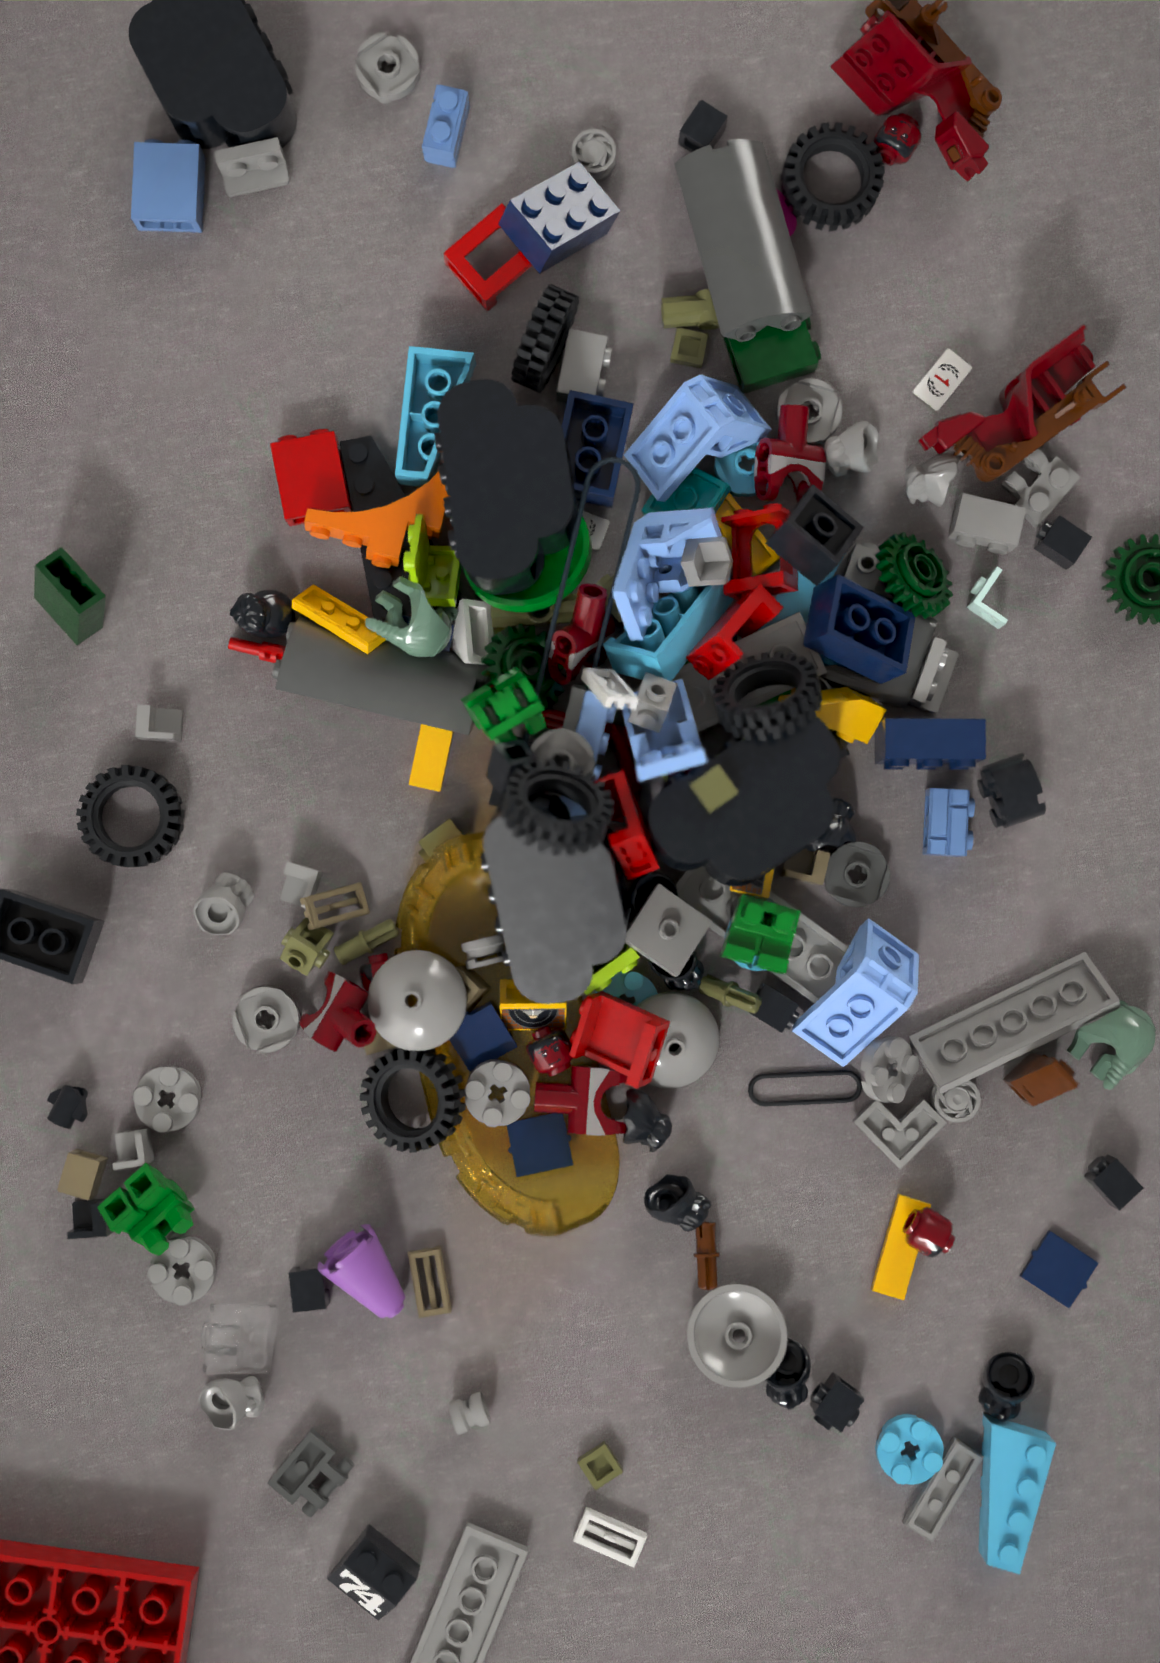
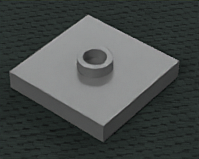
(666, 930)

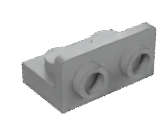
(252, 167)
(933, 676)

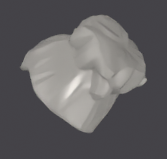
(853, 449)
(931, 479)
(223, 905)
(230, 1400)

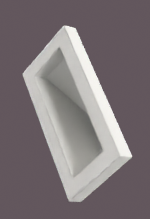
(472, 630)

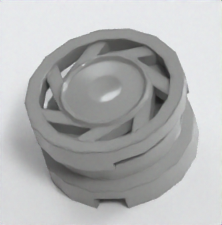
(595, 153)
(483, 948)
(957, 1103)

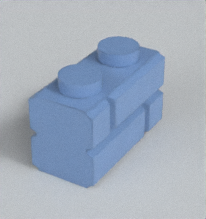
(446, 126)
(947, 822)

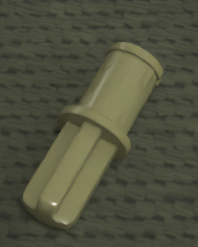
(366, 941)
(730, 994)

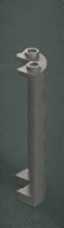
(742, 239)
(379, 682)

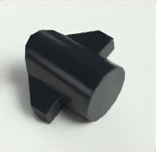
(68, 1106)

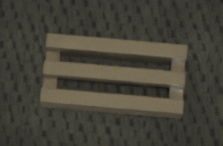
(312, 912)
(425, 1253)

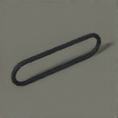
(805, 1074)

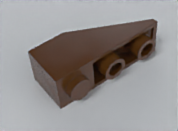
(1040, 1079)

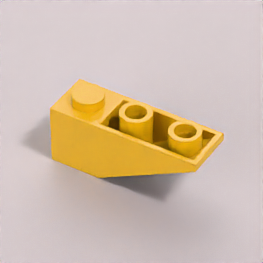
(849, 713)

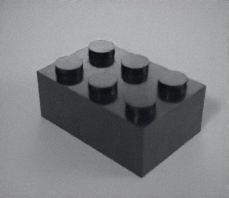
(46, 936)

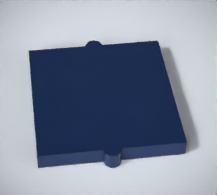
(482, 1037)
(539, 1144)
(1059, 1269)

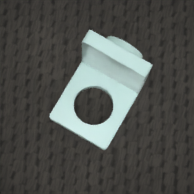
(979, 590)

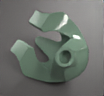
(428, 628)
(1128, 1031)

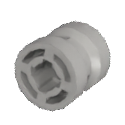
(469, 1413)

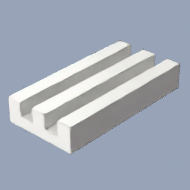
(611, 690)
(584, 1524)

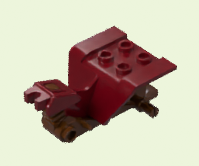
(911, 57)
(1032, 411)

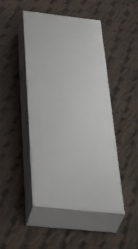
(943, 1490)

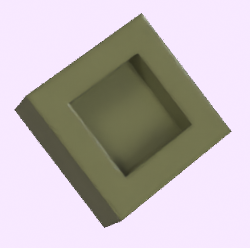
(689, 348)
(714, 789)
(600, 1465)

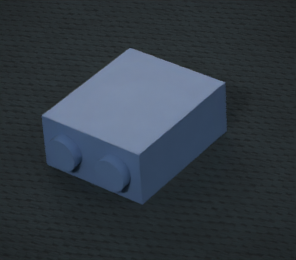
(168, 186)

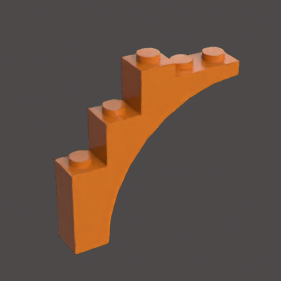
(383, 527)

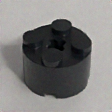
(1011, 790)

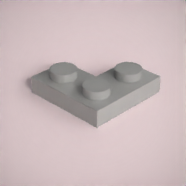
(900, 1138)

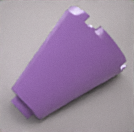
(364, 1272)

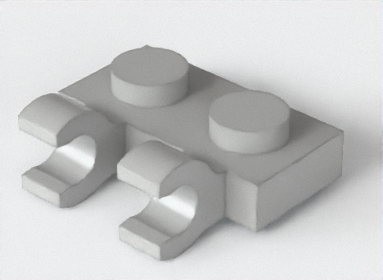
(1045, 491)

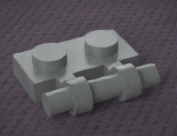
(303, 1466)

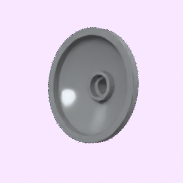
(439, 995)
(692, 1029)
(713, 1341)

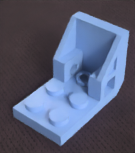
(696, 421)
(654, 562)
(675, 745)
(870, 993)

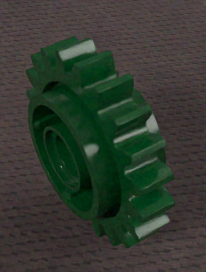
(914, 575)
(1128, 581)
(517, 648)

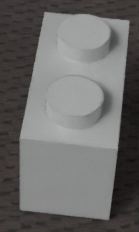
(583, 364)
(987, 523)

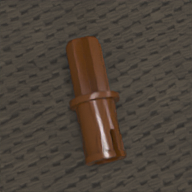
(706, 1255)

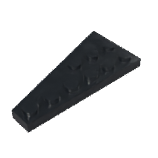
(370, 487)

